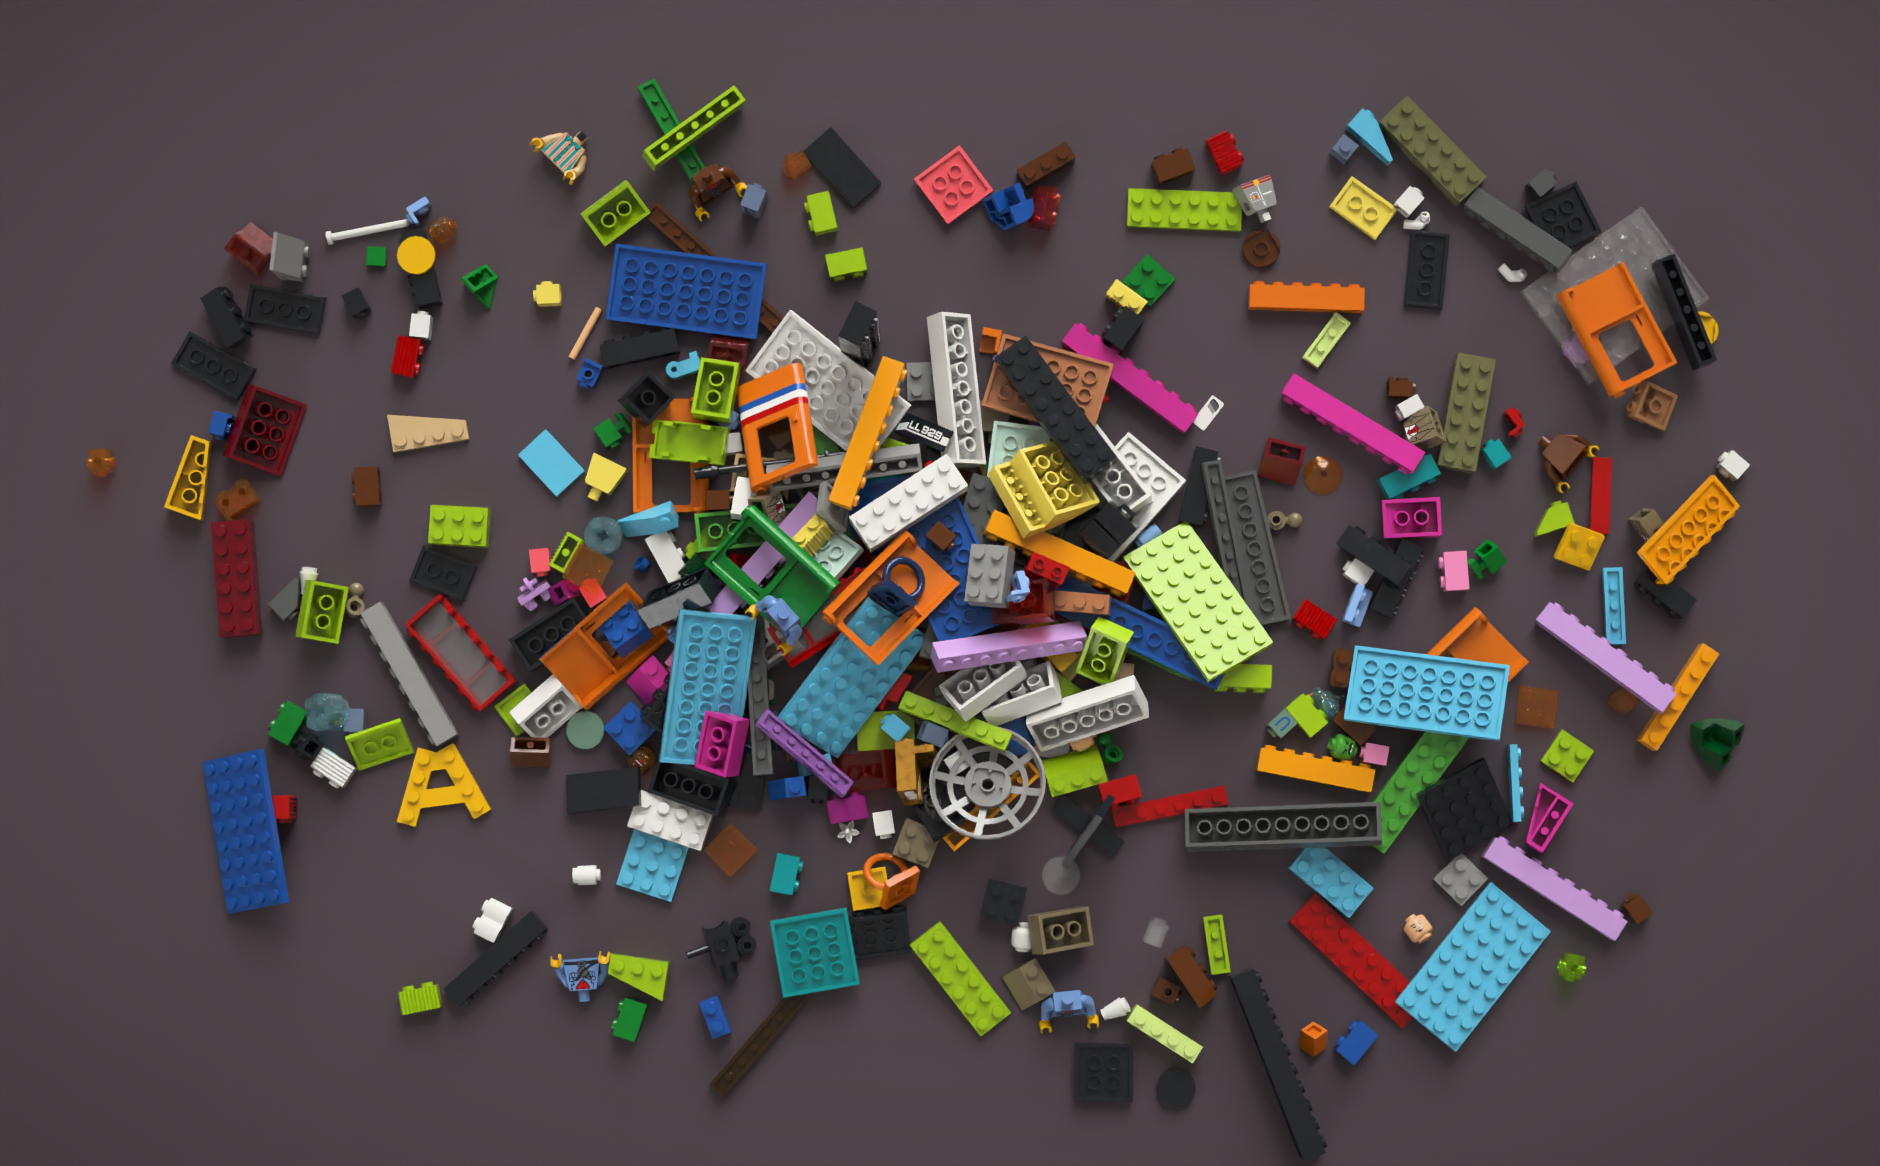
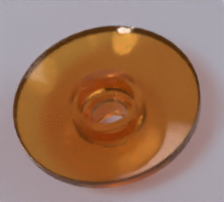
(1322, 484)

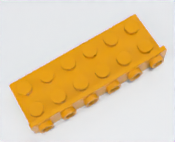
(1688, 530)

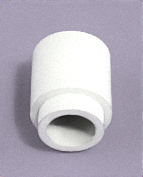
(586, 875)

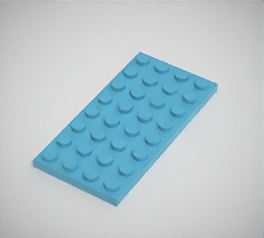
(706, 675)
(847, 684)
(1427, 693)
(1472, 966)

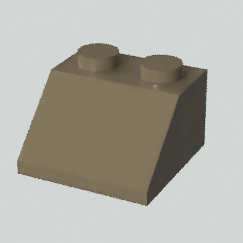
(1028, 984)

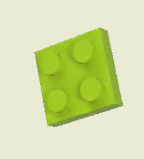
(1567, 755)

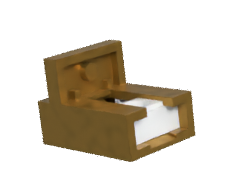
(909, 766)

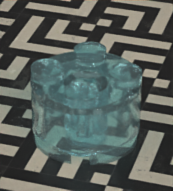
(597, 527)
(326, 712)

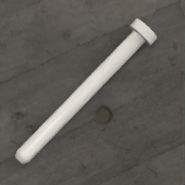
(366, 230)

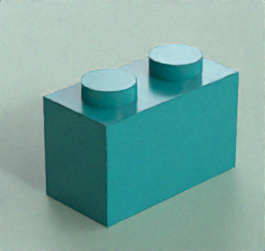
(786, 873)

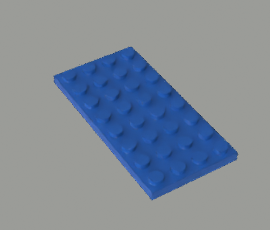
(686, 291)
(953, 616)
(245, 831)

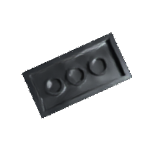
(686, 593)
(546, 632)
(692, 787)

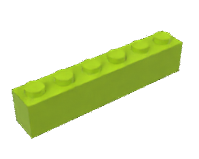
(693, 128)

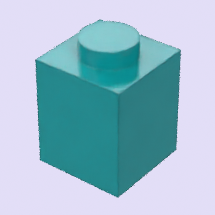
(1495, 453)

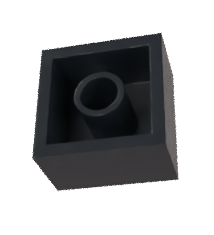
(1123, 329)
(646, 399)
(1003, 901)

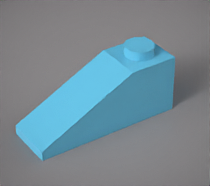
(1367, 131)
(651, 521)

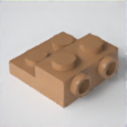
(1651, 405)

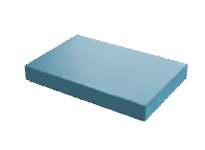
(551, 463)

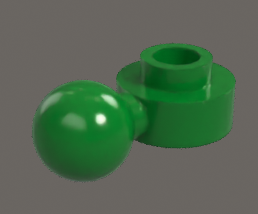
(1105, 739)

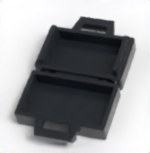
(1108, 530)

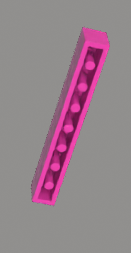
(1132, 380)
(1353, 424)

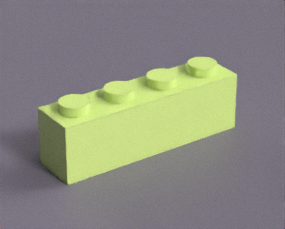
(1164, 1033)

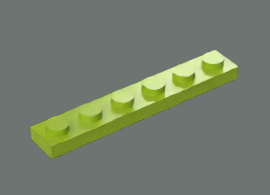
(951, 720)

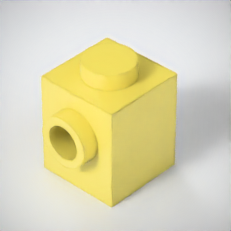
(548, 294)

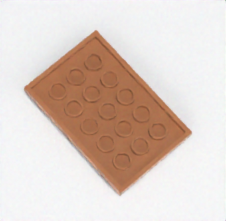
(1081, 376)

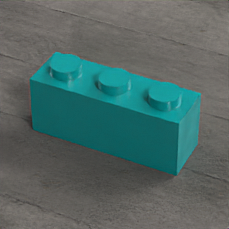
(1397, 482)

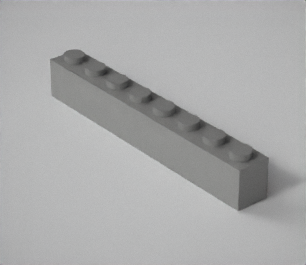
(886, 462)
(409, 673)

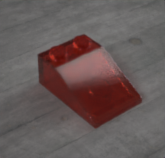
(1035, 609)
(869, 769)

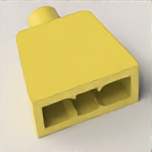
(603, 476)

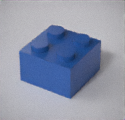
(626, 630)
(629, 728)

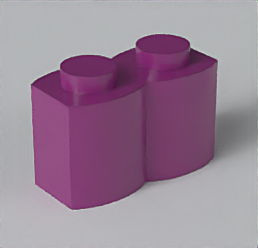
(847, 809)

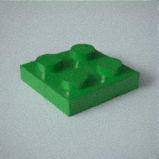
(1149, 280)

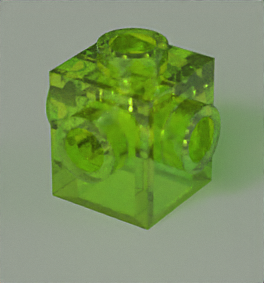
(1565, 963)

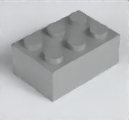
(989, 575)

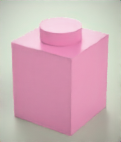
(1374, 754)

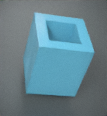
(894, 727)

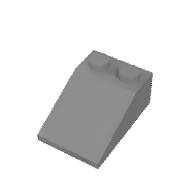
(289, 257)

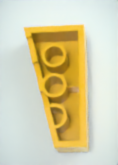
(191, 479)

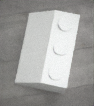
(546, 708)

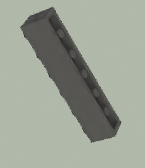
(1517, 230)

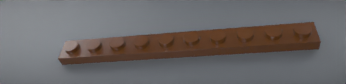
(690, 244)

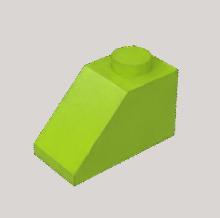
(1554, 518)

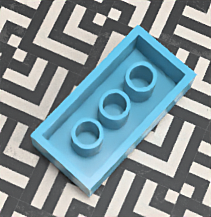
(1331, 879)

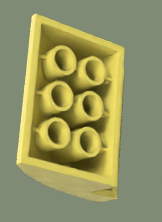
(1041, 489)

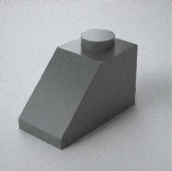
(288, 601)

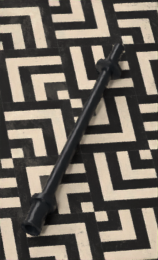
(714, 471)

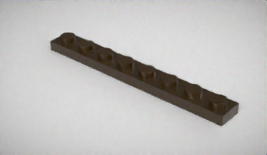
(757, 1043)

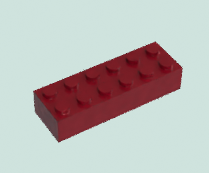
(236, 578)

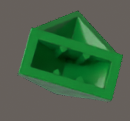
(482, 284)

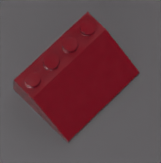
(264, 430)

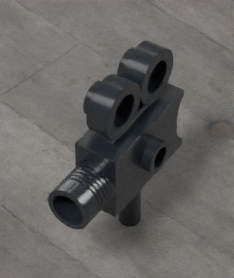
(722, 945)

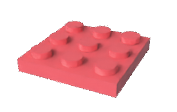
(953, 185)

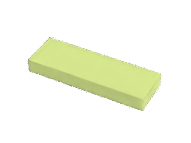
(1326, 340)

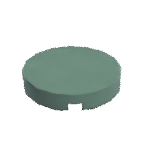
(585, 730)

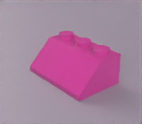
(648, 679)
(722, 743)

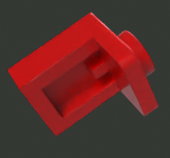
(1514, 418)

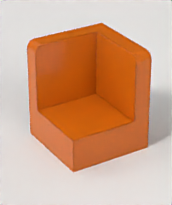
(990, 341)
(1313, 1039)

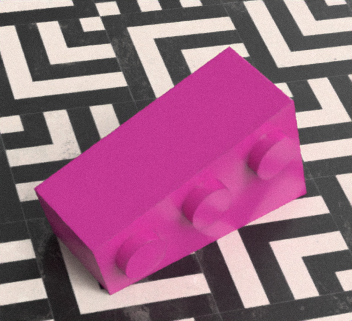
(1547, 817)

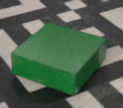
(376, 256)

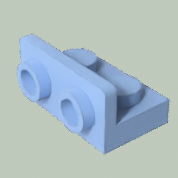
(1357, 605)

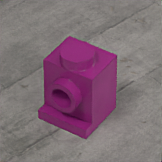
(567, 589)

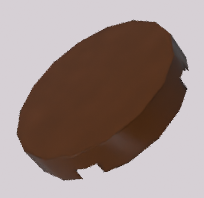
(1261, 248)

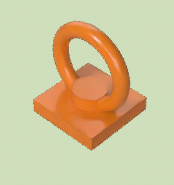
(896, 888)

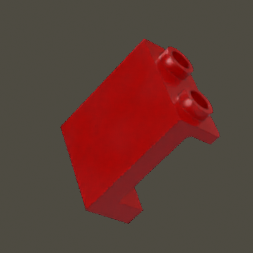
(1045, 568)

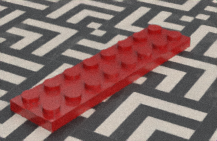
(1352, 956)

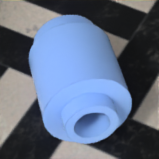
(1148, 534)

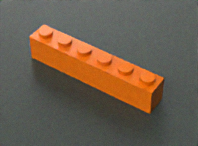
(1306, 298)

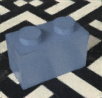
(754, 200)

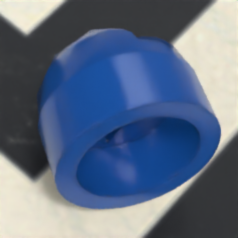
(641, 564)

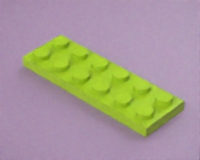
(1183, 210)
(960, 978)

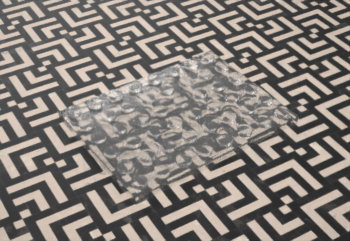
(1639, 245)

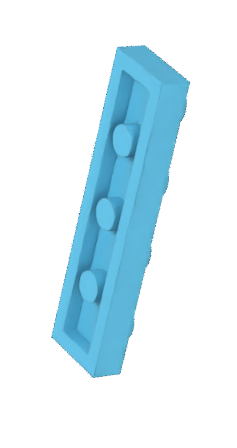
(1614, 605)
(1514, 775)

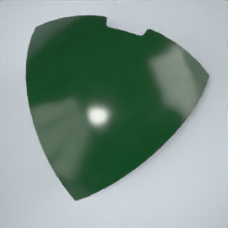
(1716, 739)

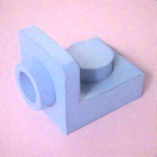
(418, 208)

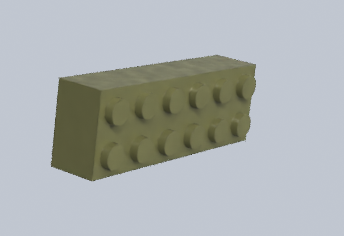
(1431, 151)
(1465, 412)

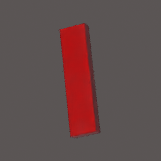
(1600, 495)

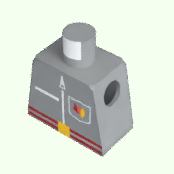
(1256, 197)

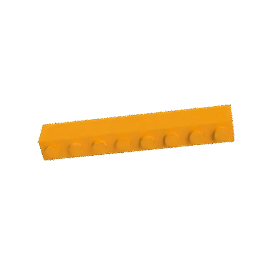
(867, 432)
(1080, 561)

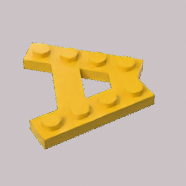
(419, 797)

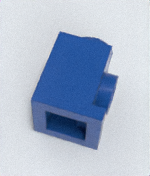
(596, 370)
(221, 425)

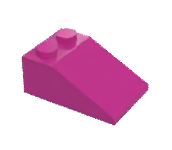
(1412, 518)

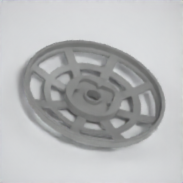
(987, 798)

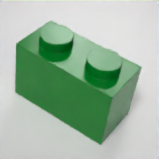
(288, 724)
(630, 1019)

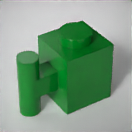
(610, 433)
(1488, 557)

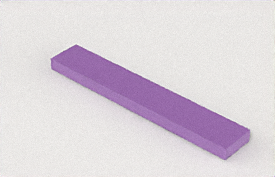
(804, 753)

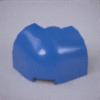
(1009, 207)

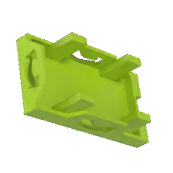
(689, 442)

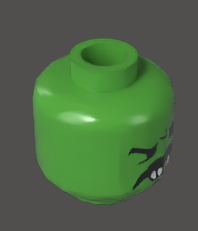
(1342, 747)

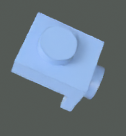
(1020, 586)

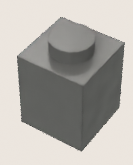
(1541, 183)

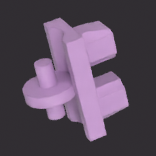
(527, 598)

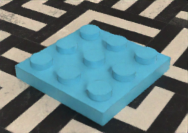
(652, 865)

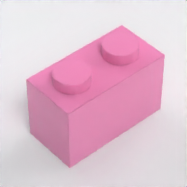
(1454, 571)

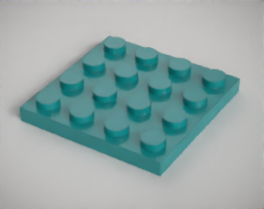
(814, 952)

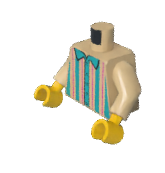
(564, 152)

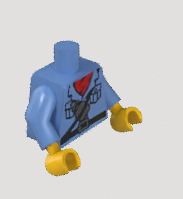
(782, 618)
(582, 973)
(1067, 1005)

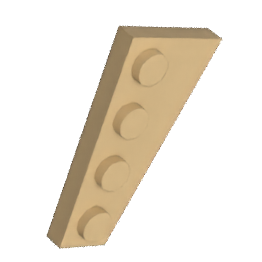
(422, 432)

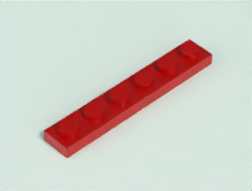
(1169, 806)

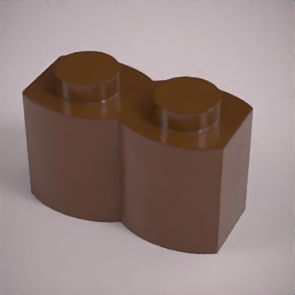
(1340, 662)

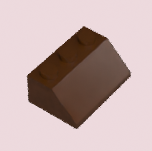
(1192, 975)

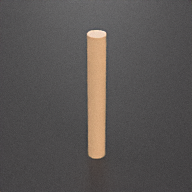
(585, 333)

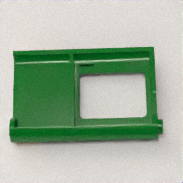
(799, 583)

